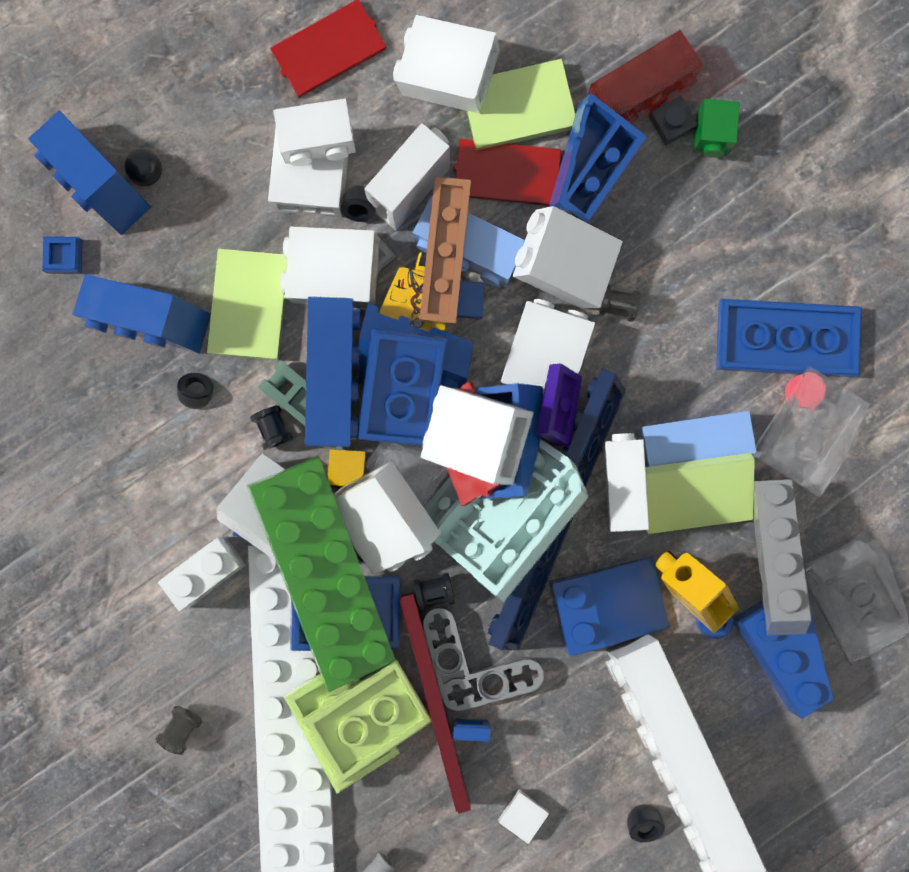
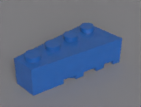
(330, 371)

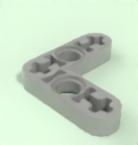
(460, 673)

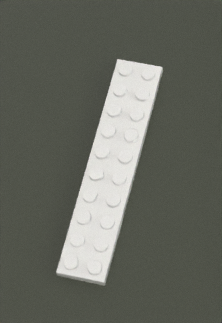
(291, 783)

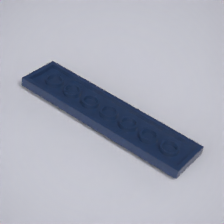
(590, 435)

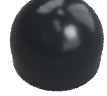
(143, 167)
(356, 206)
(190, 399)
(643, 816)

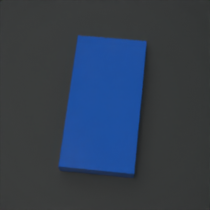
(788, 337)

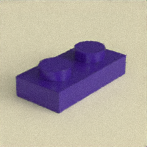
(559, 405)

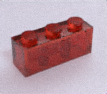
(649, 77)

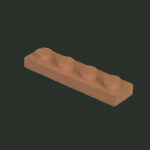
(445, 251)

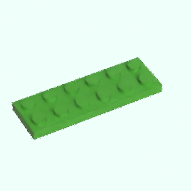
(321, 573)

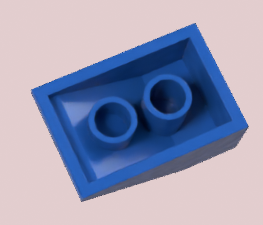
(528, 398)
(608, 605)

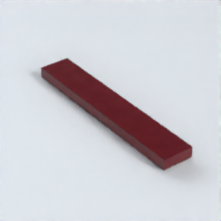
(435, 703)

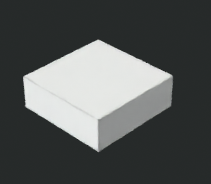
(523, 816)

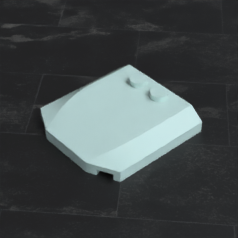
(507, 535)

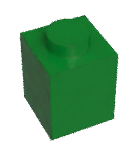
(716, 127)

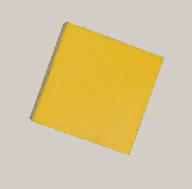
(345, 466)

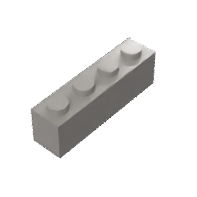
(780, 558)

